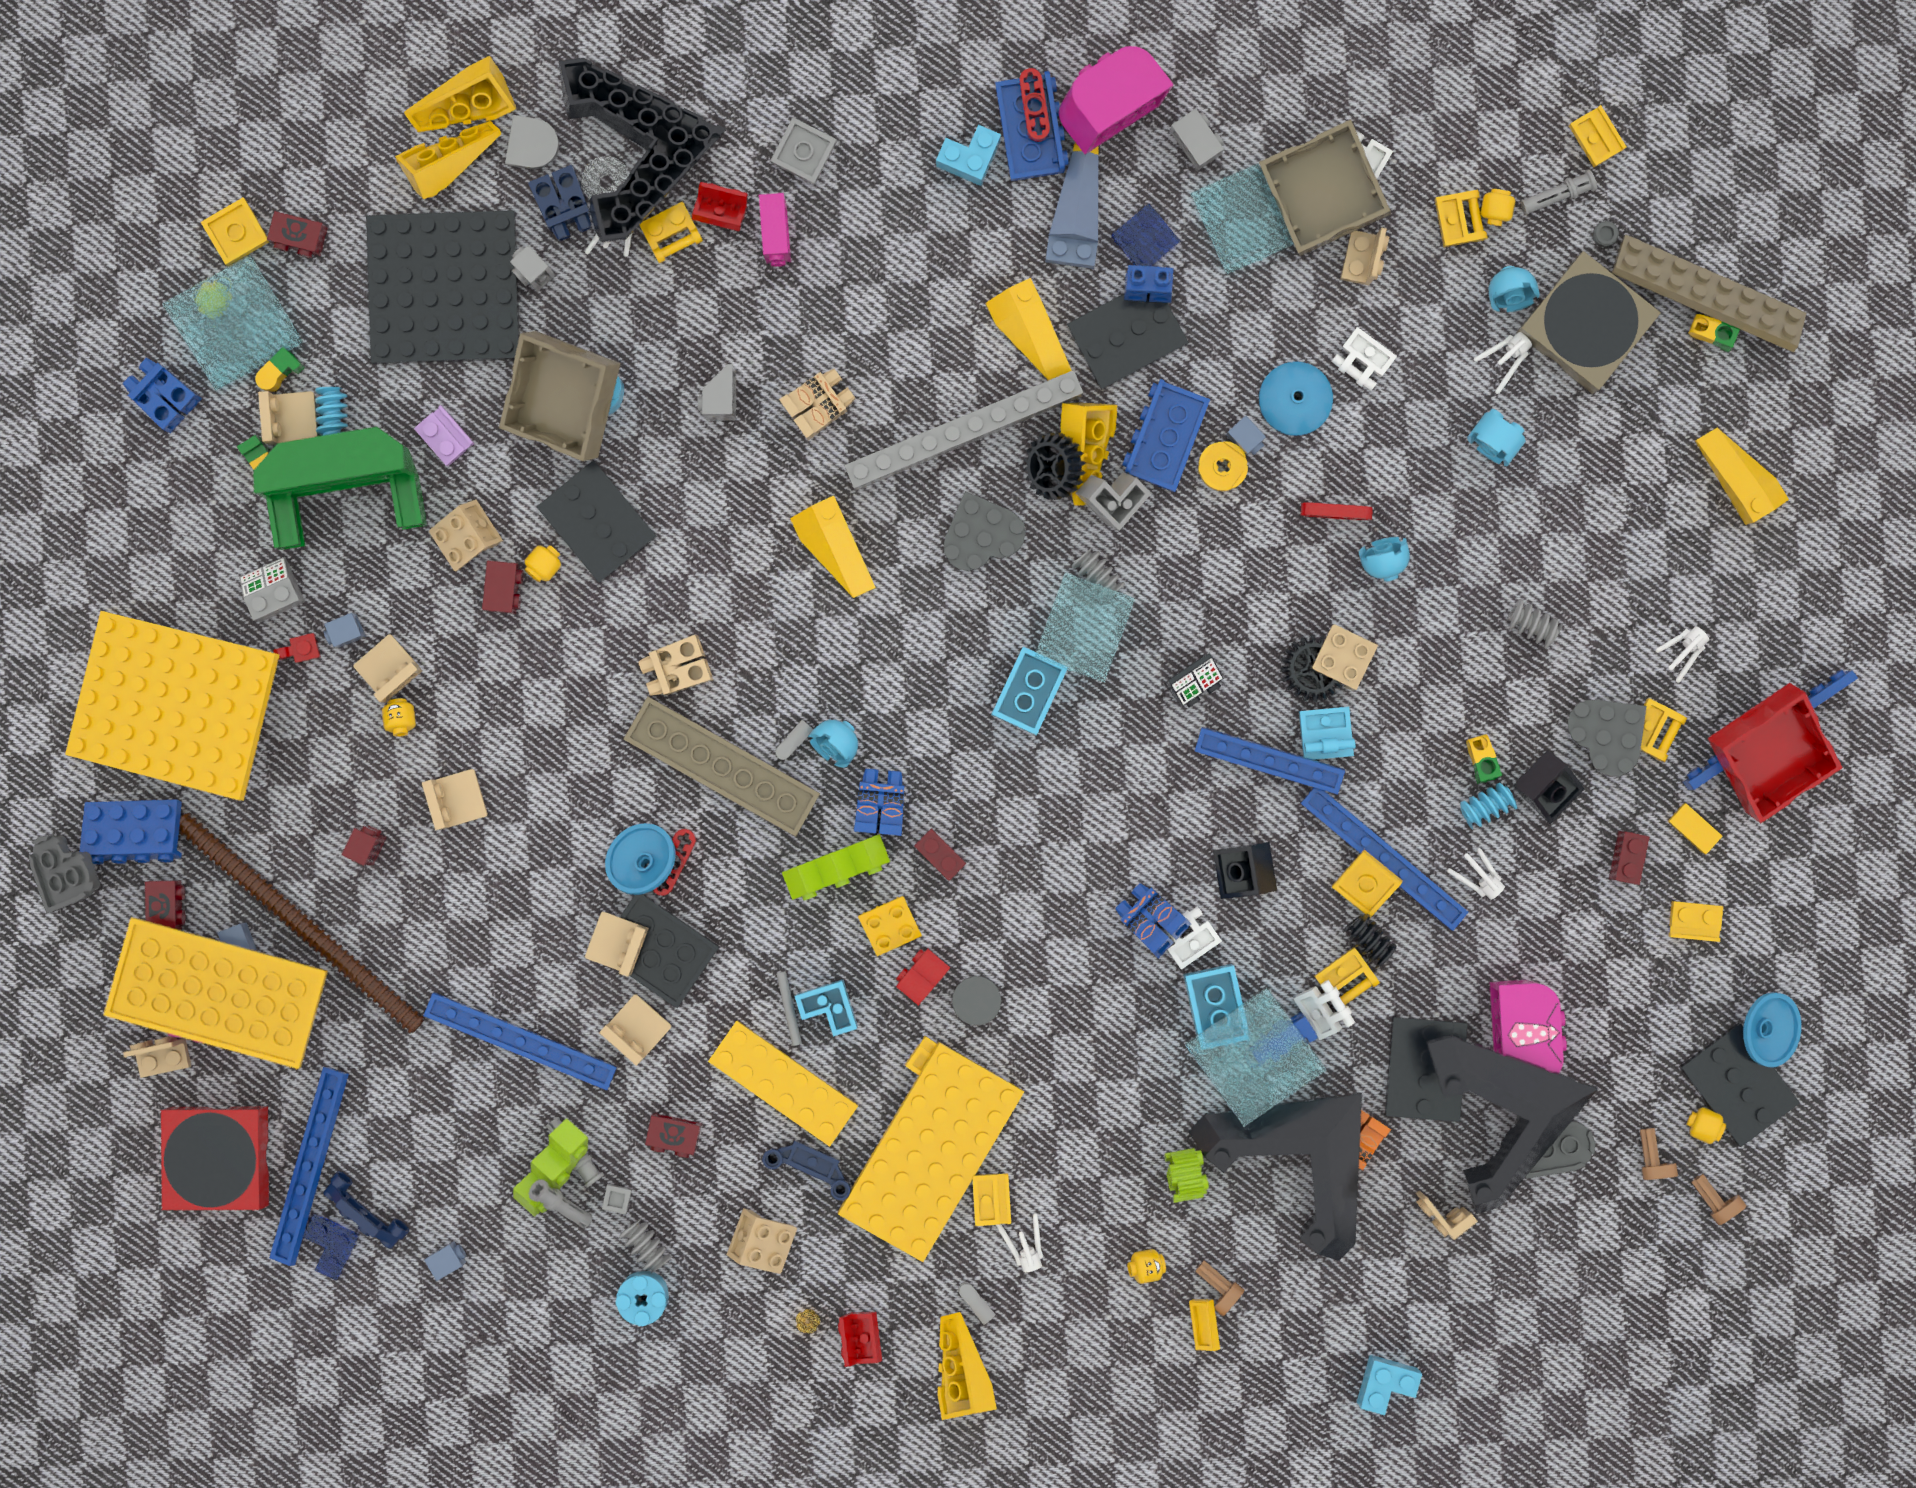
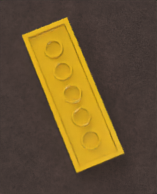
(783, 1083)

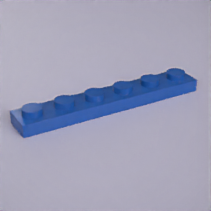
(1270, 760)

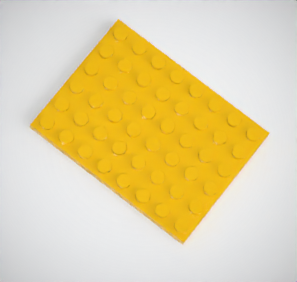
(172, 705)

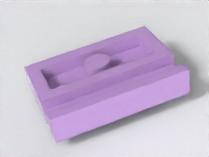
(444, 436)

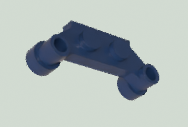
(811, 1162)
(366, 1221)

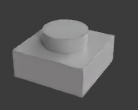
(617, 1199)

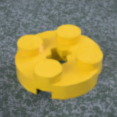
(1222, 480)

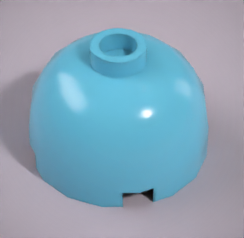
(1513, 289)
(1386, 558)
(836, 741)

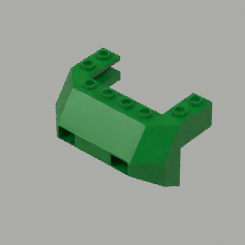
(334, 465)

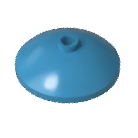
(1285, 412)
(630, 854)
(1772, 1029)

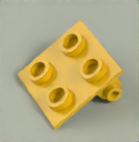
(889, 925)

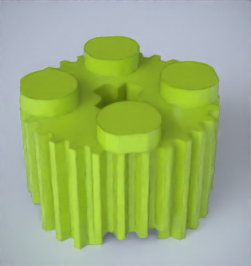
(1185, 1175)

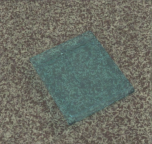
(1242, 218)
(1084, 627)

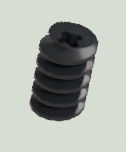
(1370, 939)

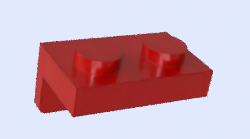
(720, 206)
(860, 1338)

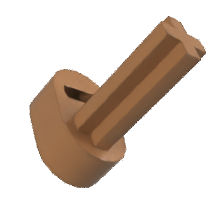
(1653, 1168)
(1721, 1210)
(1230, 1291)

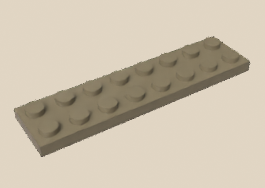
(1709, 293)
(721, 766)

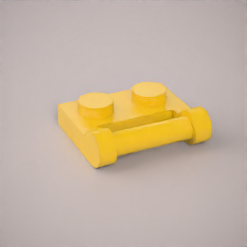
(1453, 221)
(666, 226)
(1654, 720)
(1345, 970)

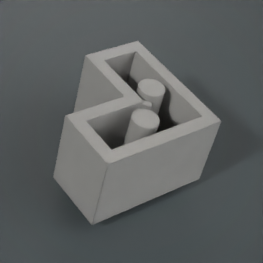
(1116, 502)

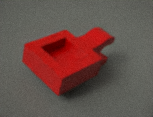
(302, 649)

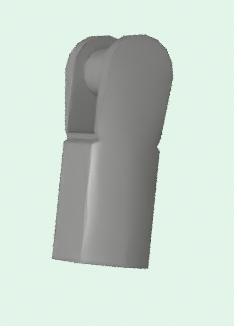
(793, 740)
(976, 1302)

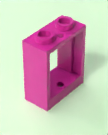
(775, 229)

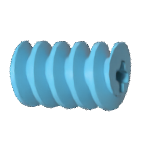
(330, 410)
(1487, 805)

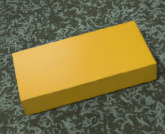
(1694, 828)
(1204, 1324)

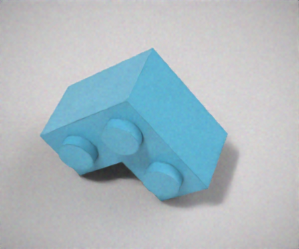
(971, 161)
(833, 1001)
(1384, 1377)

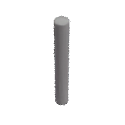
(789, 1008)

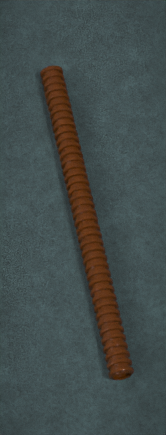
(299, 923)

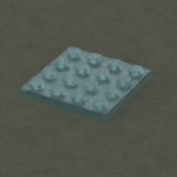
(232, 322)
(1255, 1056)

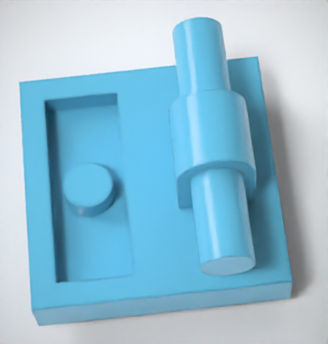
(1326, 733)

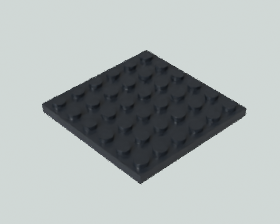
(442, 287)

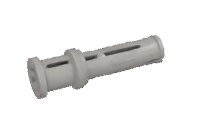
(1571, 190)
(584, 1166)
(554, 1200)

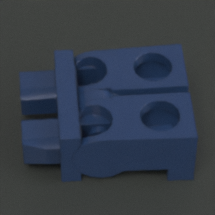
(564, 210)

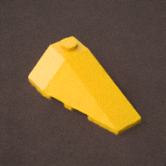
(468, 96)
(439, 164)
(1025, 322)
(1090, 428)
(1745, 481)
(831, 542)
(965, 1381)

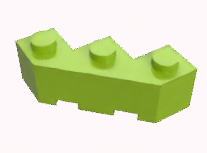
(836, 868)
(553, 1164)

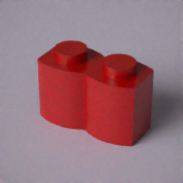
(922, 976)

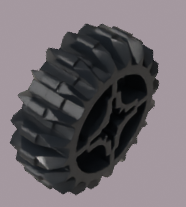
(1062, 467)
(1317, 679)

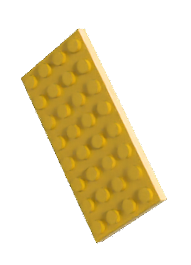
(215, 993)
(930, 1152)

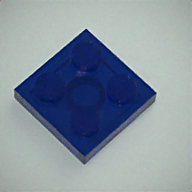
(1145, 237)

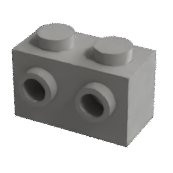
(1197, 139)
(531, 268)

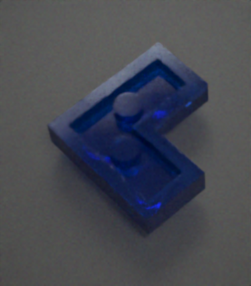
(337, 1243)

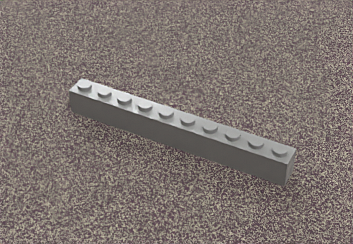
(964, 430)

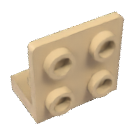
(1363, 256)
(287, 416)
(465, 534)
(1344, 657)
(387, 668)
(454, 799)
(616, 943)
(636, 1029)
(163, 1056)
(1457, 1219)
(761, 1242)

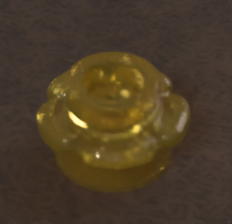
(808, 1328)

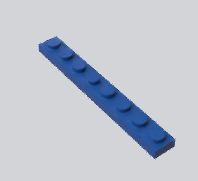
(1818, 695)
(1362, 838)
(520, 1041)
(309, 1166)

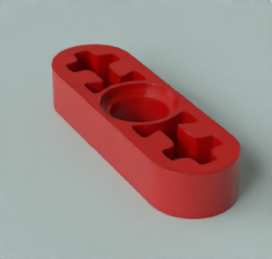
(1038, 86)
(1336, 511)
(688, 848)

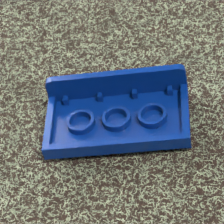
(1024, 156)
(1165, 435)
(131, 831)

